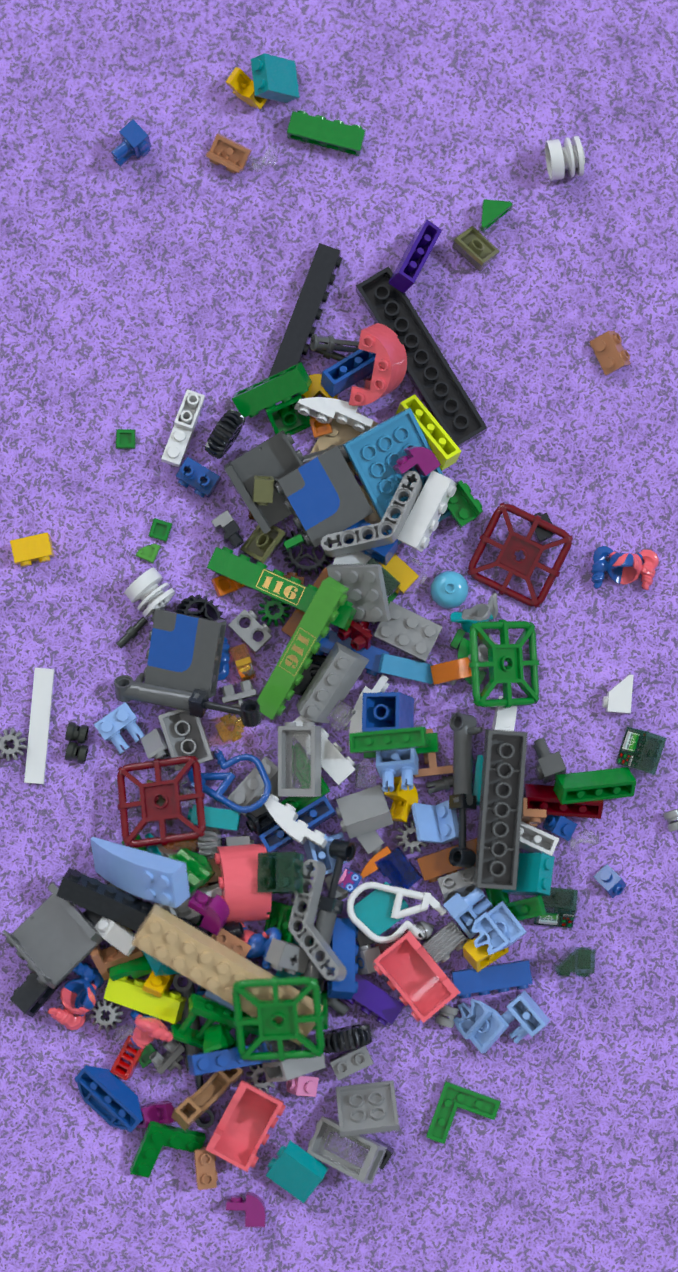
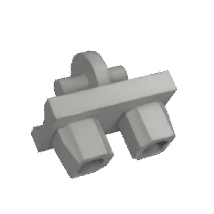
(230, 696)
(170, 1058)

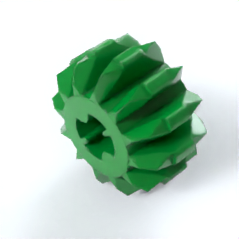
(277, 616)

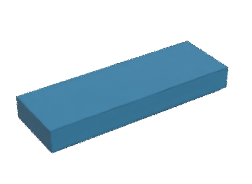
(405, 668)

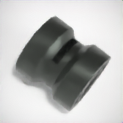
(76, 732)
(76, 752)

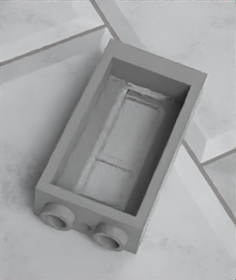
(299, 760)
(352, 1155)

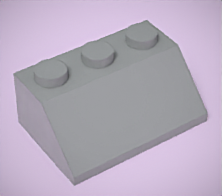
(185, 736)
(252, 787)

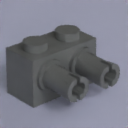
(547, 763)

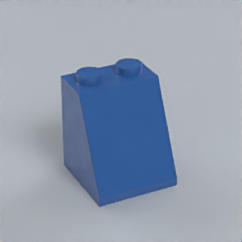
(387, 711)

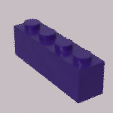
(415, 256)
(375, 1002)

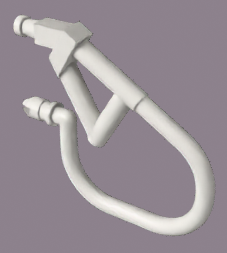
(427, 899)

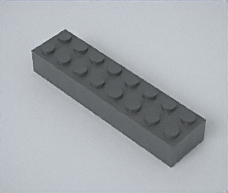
(500, 809)

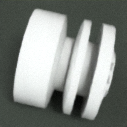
(568, 158)
(149, 591)

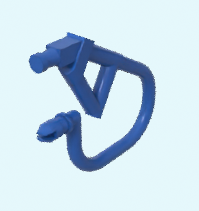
(228, 777)

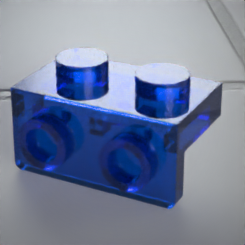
(399, 869)

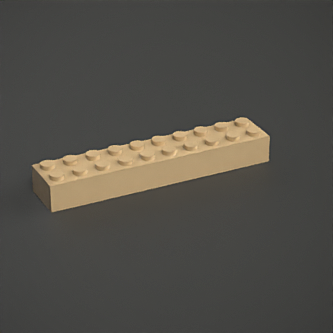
(209, 962)

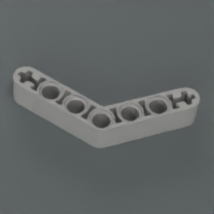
(378, 529)
(308, 917)

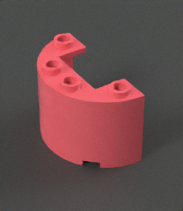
(388, 368)
(240, 882)
(415, 977)
(245, 1126)

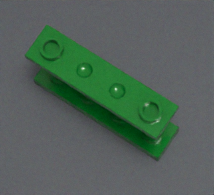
(393, 739)
(214, 1013)

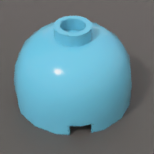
(449, 589)

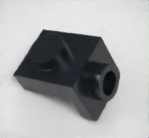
(261, 823)

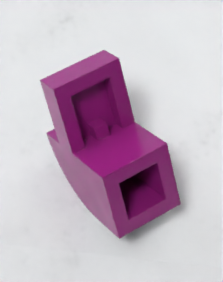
(420, 458)
(213, 909)
(157, 1112)
(253, 1206)

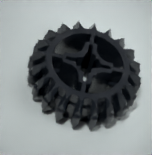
(225, 433)
(295, 561)
(205, 608)
(347, 1038)

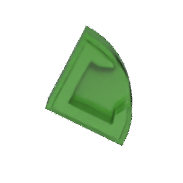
(149, 552)

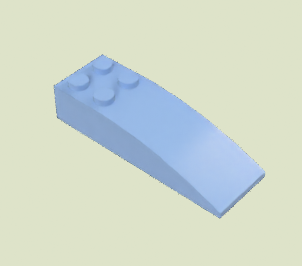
(141, 872)

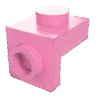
(303, 1086)

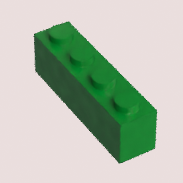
(326, 133)
(272, 390)
(594, 785)

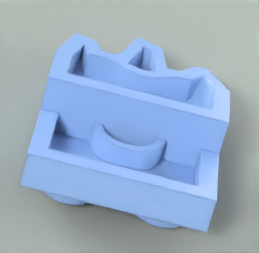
(497, 929)
(480, 1024)

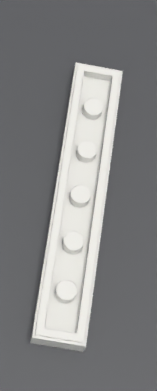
(39, 725)

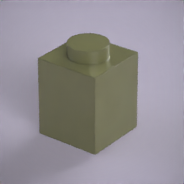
(263, 490)

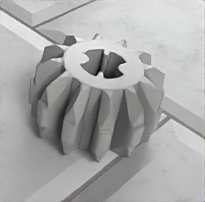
(12, 737)
(404, 838)
(209, 842)
(113, 1016)
(261, 1084)

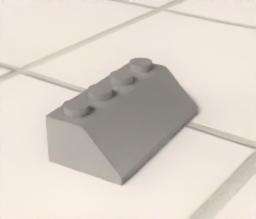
(331, 683)

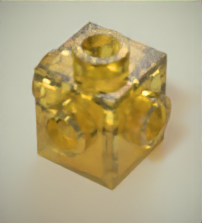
(223, 731)

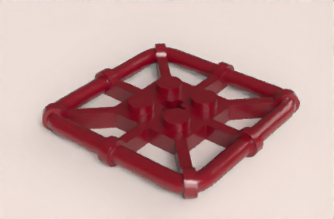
(531, 550)
(171, 808)

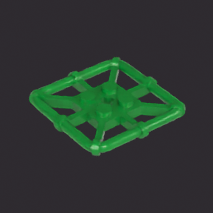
(497, 671)
(286, 1009)

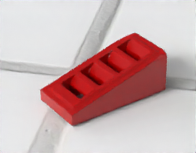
(117, 1068)

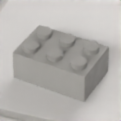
(408, 632)

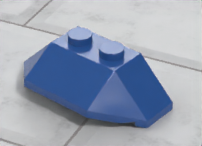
(109, 1097)

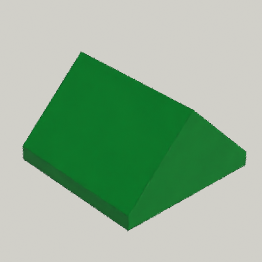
(287, 418)

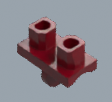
(358, 633)

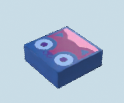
(349, 880)

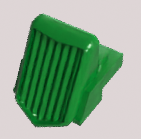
(197, 867)

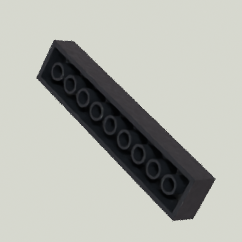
(425, 362)

